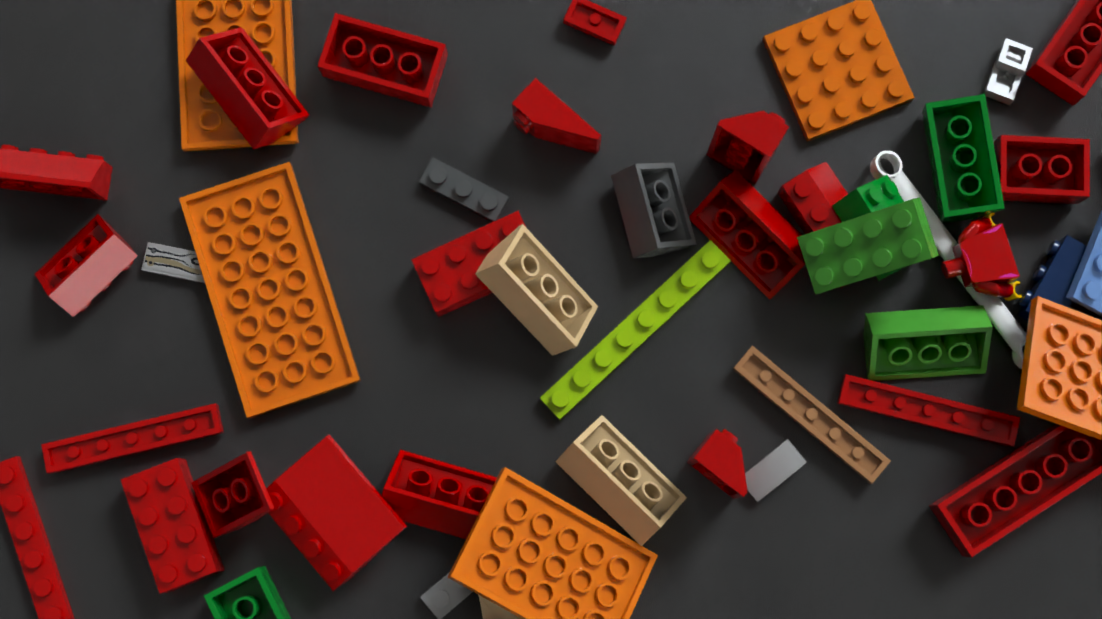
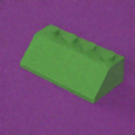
(927, 342)

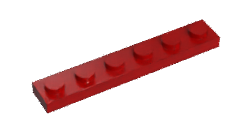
(928, 410)
(132, 438)
(32, 542)

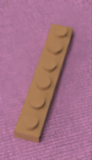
(811, 415)

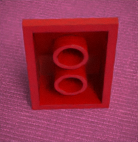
(550, 119)
(233, 495)

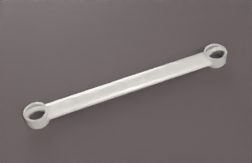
(944, 241)

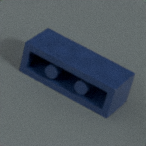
(1056, 276)

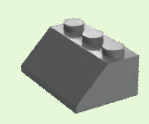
(653, 209)

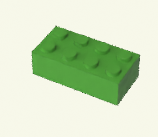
(868, 245)

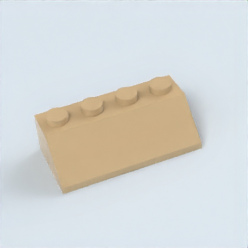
(537, 291)
(621, 480)

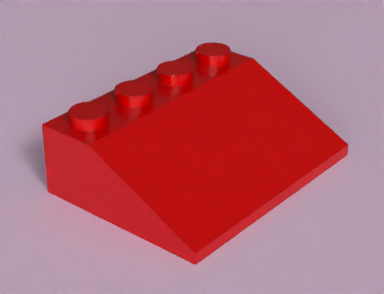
(332, 513)

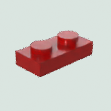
(595, 20)

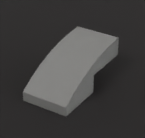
(1007, 71)
(773, 470)

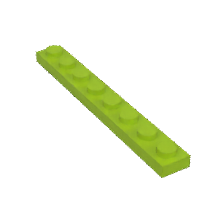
(635, 330)

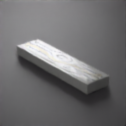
(172, 262)

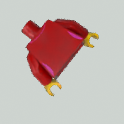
(984, 260)

